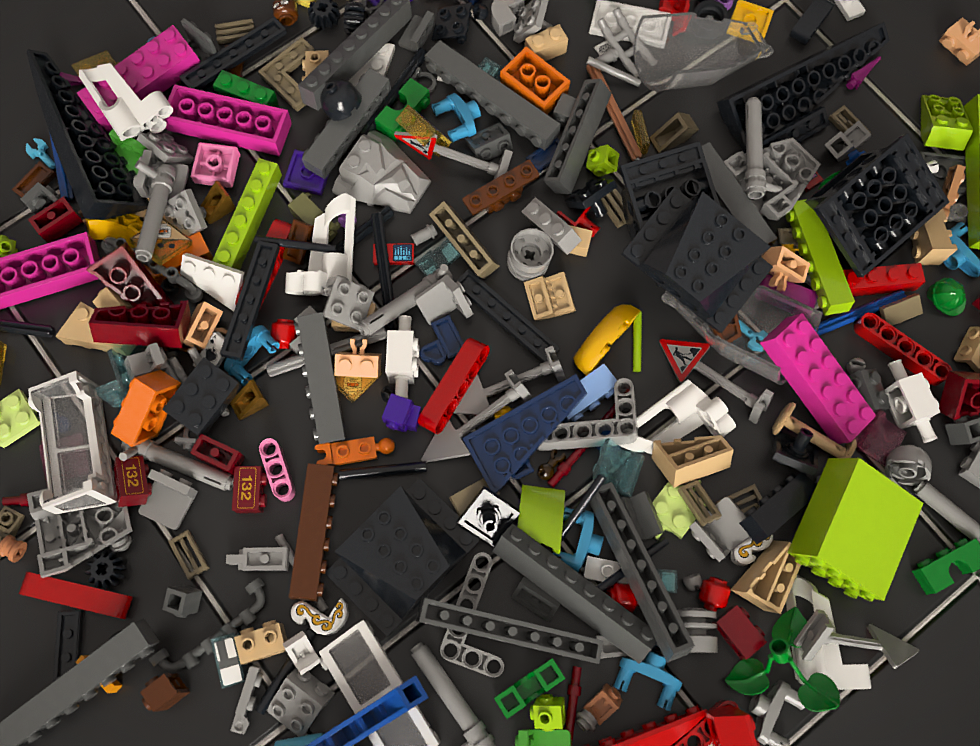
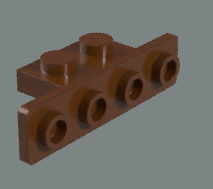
(501, 190)

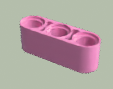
(270, 462)

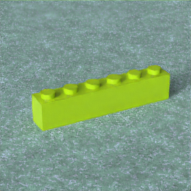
(248, 214)
(818, 250)

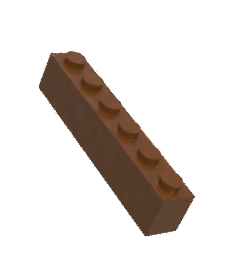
(312, 533)

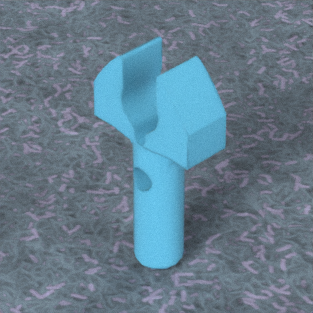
(42, 146)
(753, 336)

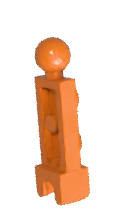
(353, 450)

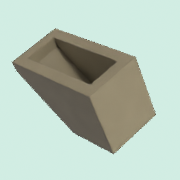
(674, 132)

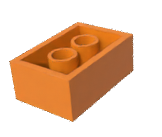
(534, 80)
(142, 407)

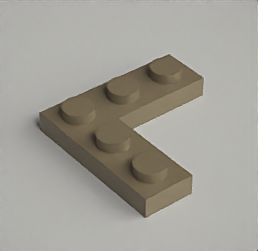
(277, 72)

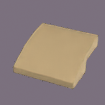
(549, 296)

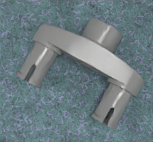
(767, 710)

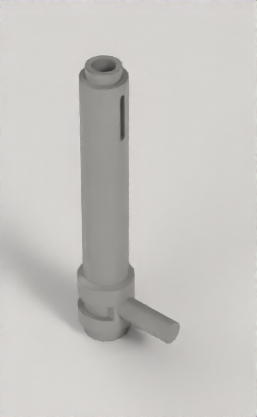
(755, 175)
(161, 186)
(400, 304)
(178, 463)
(948, 510)
(473, 728)

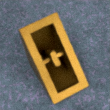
(217, 203)
(249, 400)

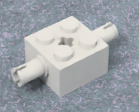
(400, 356)
(912, 401)

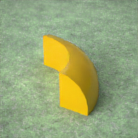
(117, 227)
(605, 333)

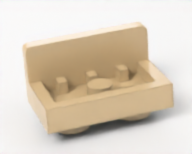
(970, 349)

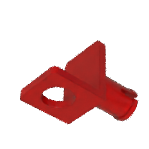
(582, 222)

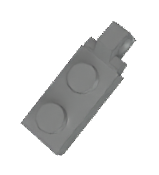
(261, 559)
(247, 700)

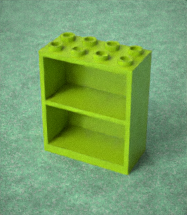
(855, 528)

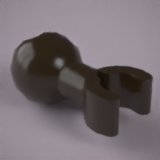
(547, 469)

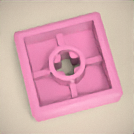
(205, 162)

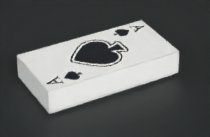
(213, 349)

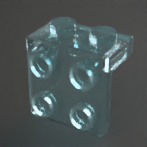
(117, 390)
(618, 467)

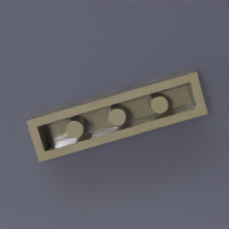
(464, 240)

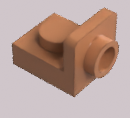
(604, 703)

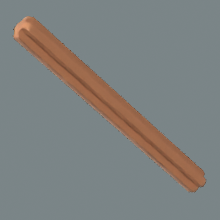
(618, 119)

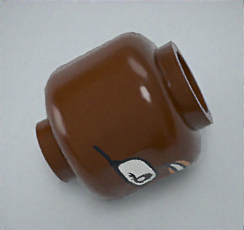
(285, 11)

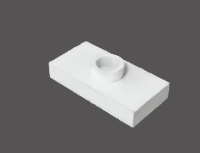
(850, 8)
(600, 569)

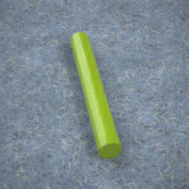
(637, 340)

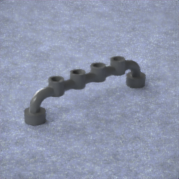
(193, 293)
(191, 658)

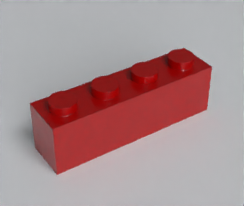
(886, 279)

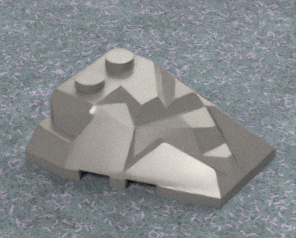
(786, 166)
(381, 174)
(75, 535)

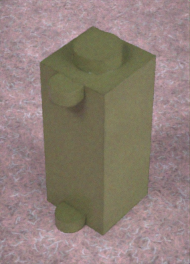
(306, 211)

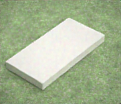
(633, 14)

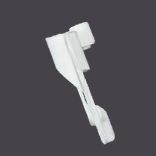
(129, 114)
(324, 264)
(691, 410)
(828, 658)

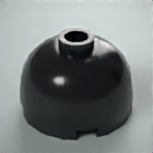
(340, 99)

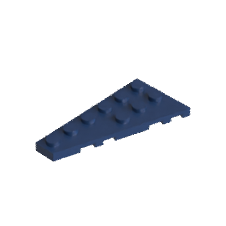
(512, 438)

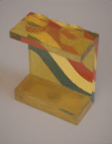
(420, 128)

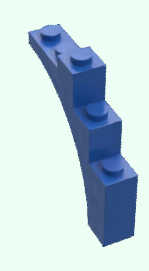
(375, 715)

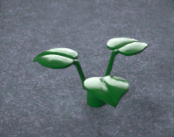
(749, 676)

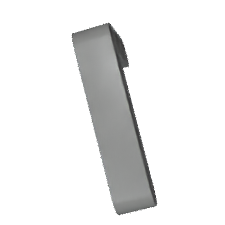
(595, 427)
(459, 640)

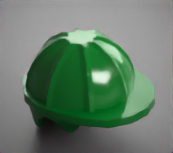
(948, 296)

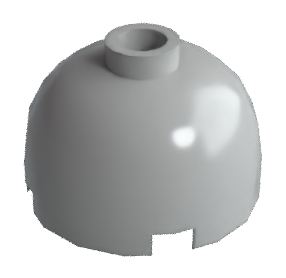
(909, 465)

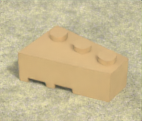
(933, 241)
(77, 332)
(692, 459)
(769, 578)

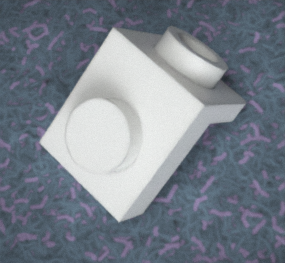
(301, 652)

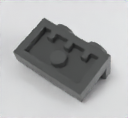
(490, 142)
(39, 197)

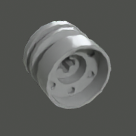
(530, 245)
(696, 625)

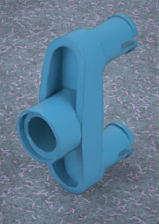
(465, 112)
(963, 257)
(259, 337)
(587, 543)
(652, 667)

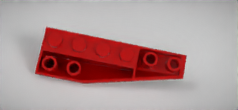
(731, 727)
(658, 734)

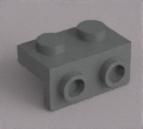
(870, 387)

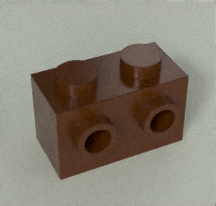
(164, 691)

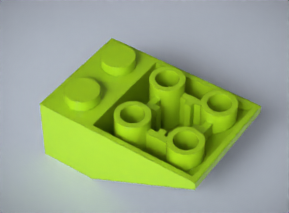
(944, 123)

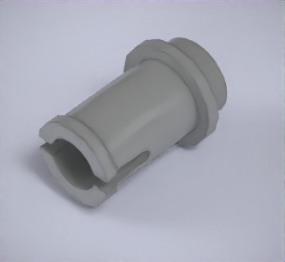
(609, 56)
(424, 234)

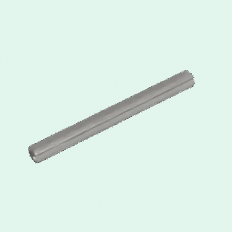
(340, 346)

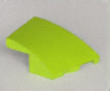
(542, 515)

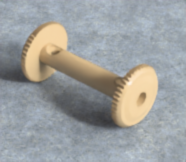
(823, 442)

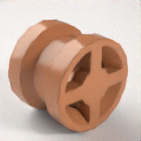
(12, 548)

